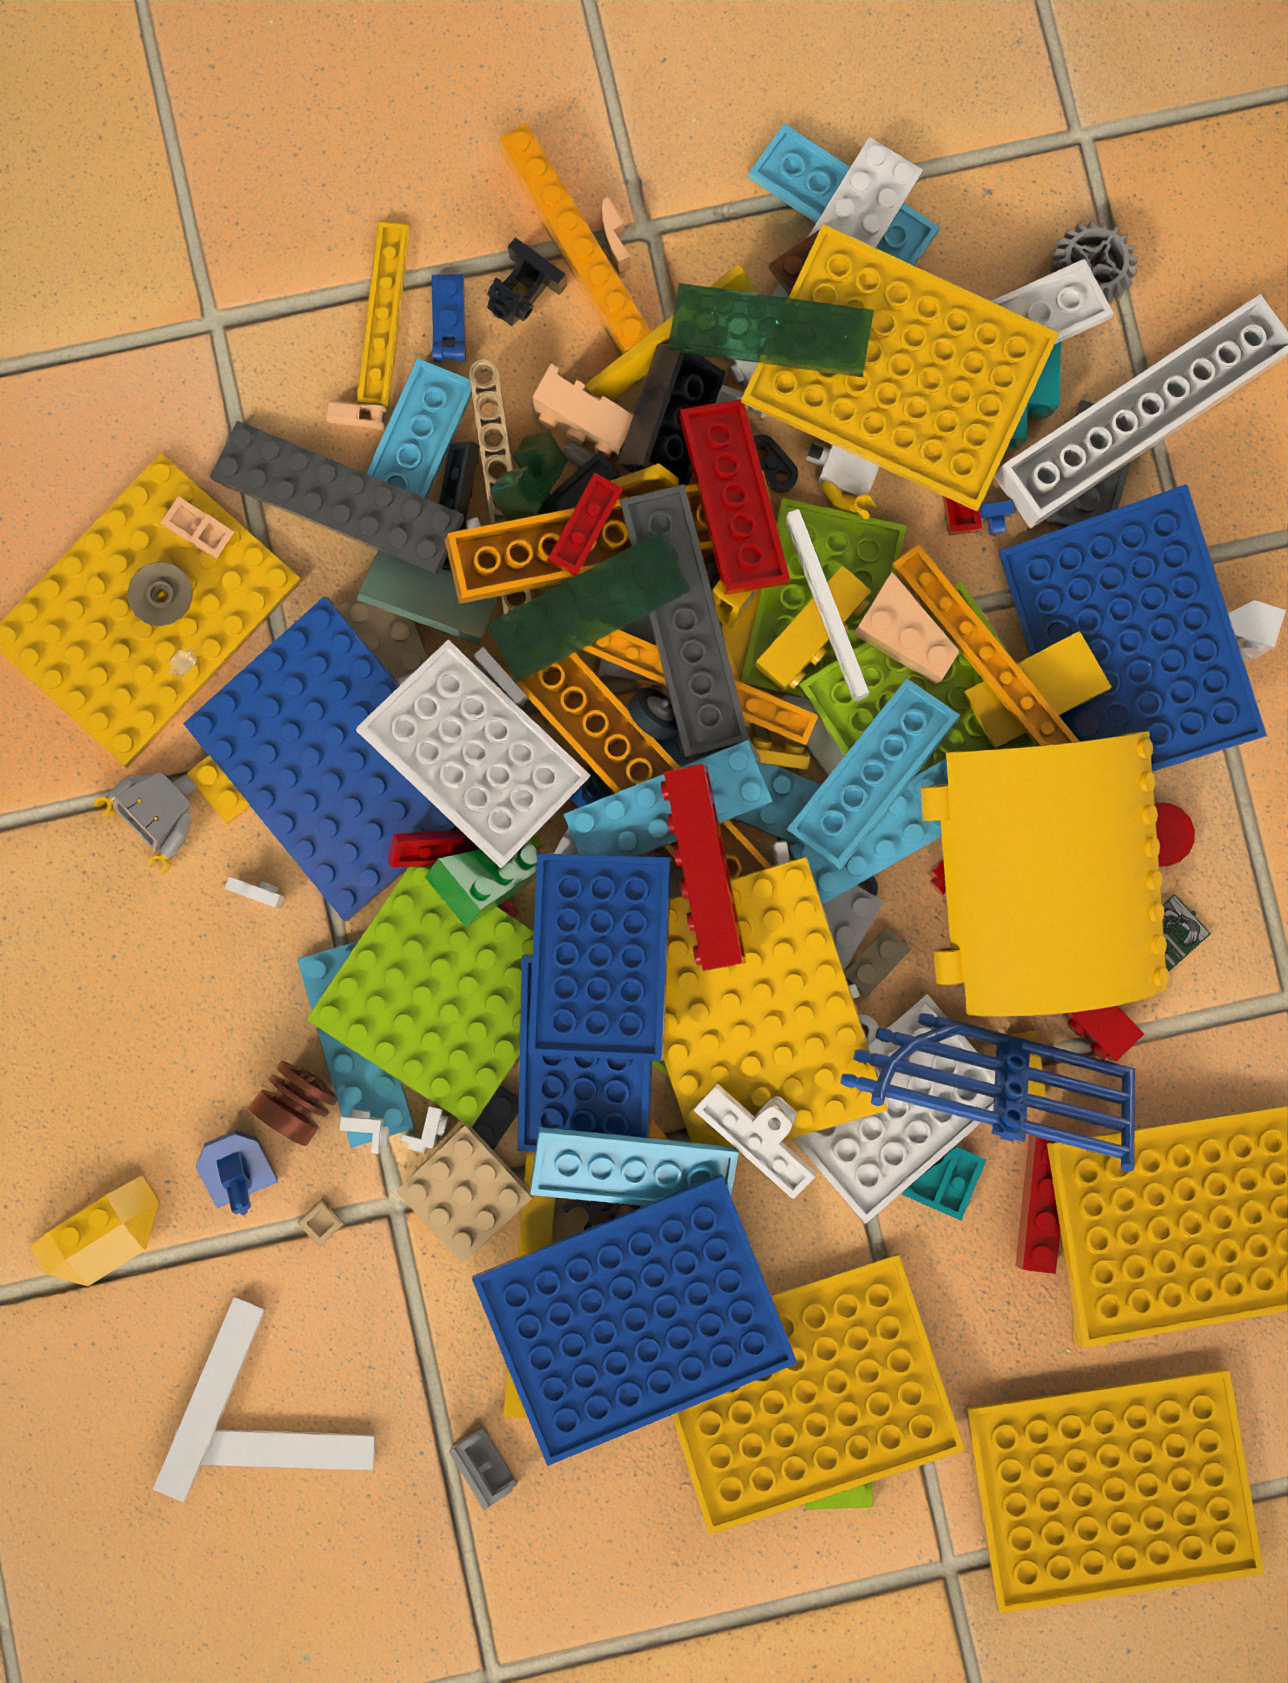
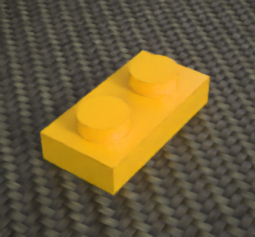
(790, 756)
(218, 790)

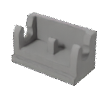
(483, 1467)

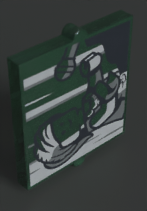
(1181, 931)

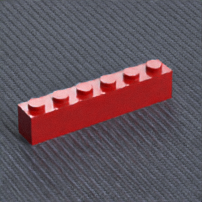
(704, 868)

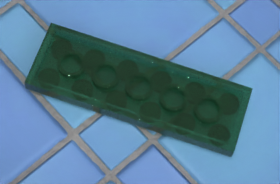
(771, 330)
(589, 607)

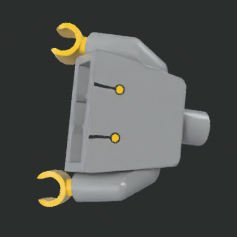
(154, 810)

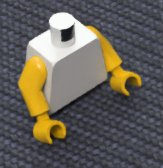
(844, 478)

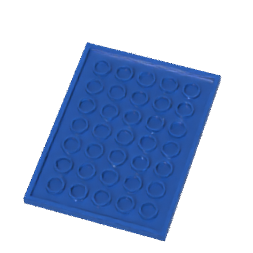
(1153, 620)
(307, 773)
(634, 1320)

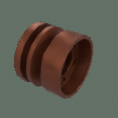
(291, 1107)

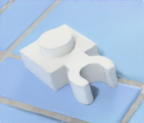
(264, 893)

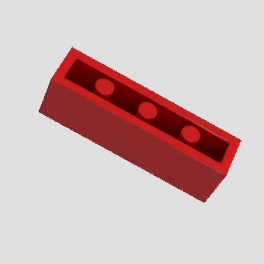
(1039, 1215)

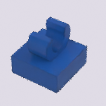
(995, 515)

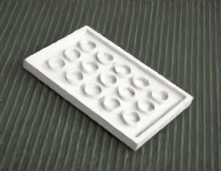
(473, 753)
(886, 1152)

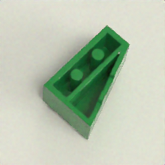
(476, 884)

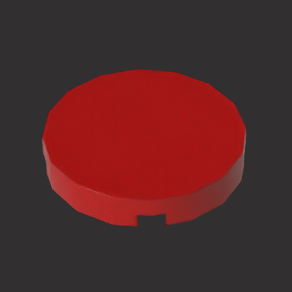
(1174, 834)

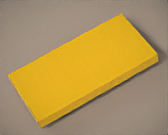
(1062, 674)

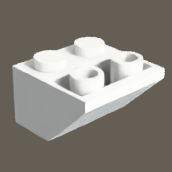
(1256, 628)

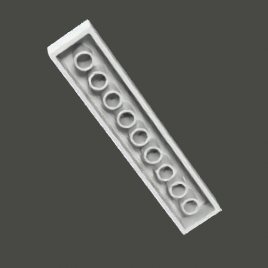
(1144, 411)

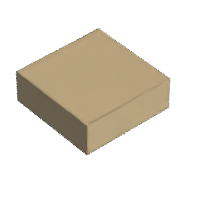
(321, 1223)

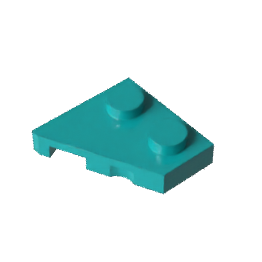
(948, 1182)

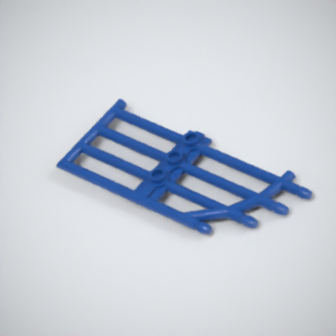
(1010, 1085)

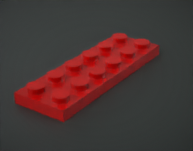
(734, 497)

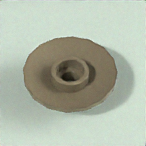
(149, 583)

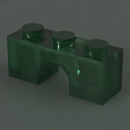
(525, 489)

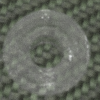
(182, 662)

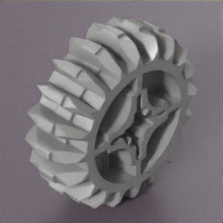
(1071, 249)

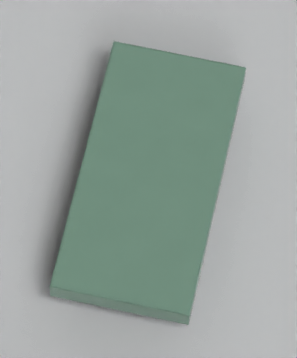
(424, 598)

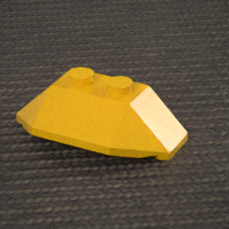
(100, 1235)

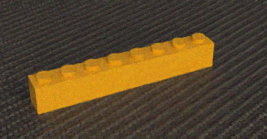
(573, 238)

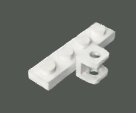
(759, 1136)

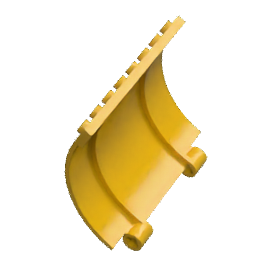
(1051, 876)

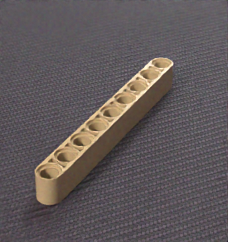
(492, 456)

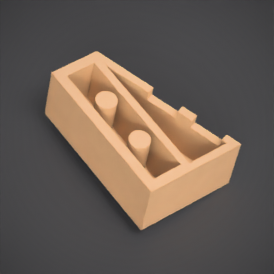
(581, 414)
(906, 632)

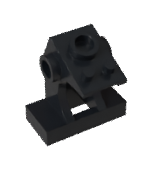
(531, 271)

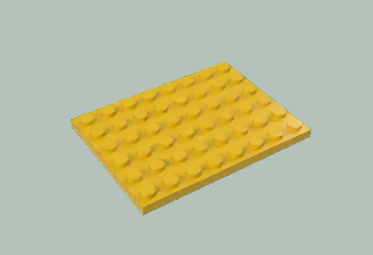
(937, 379)
(106, 663)
(766, 1024)
(1182, 1235)
(841, 1417)
(1114, 1491)

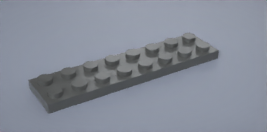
(336, 497)
(689, 629)

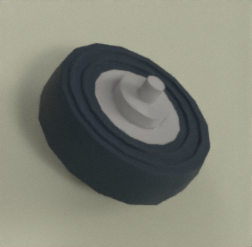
(653, 713)

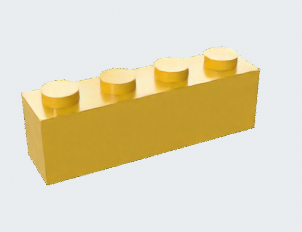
(806, 635)

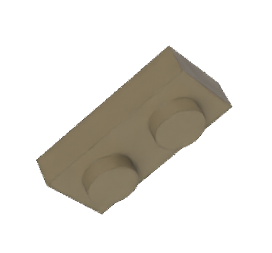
(876, 961)

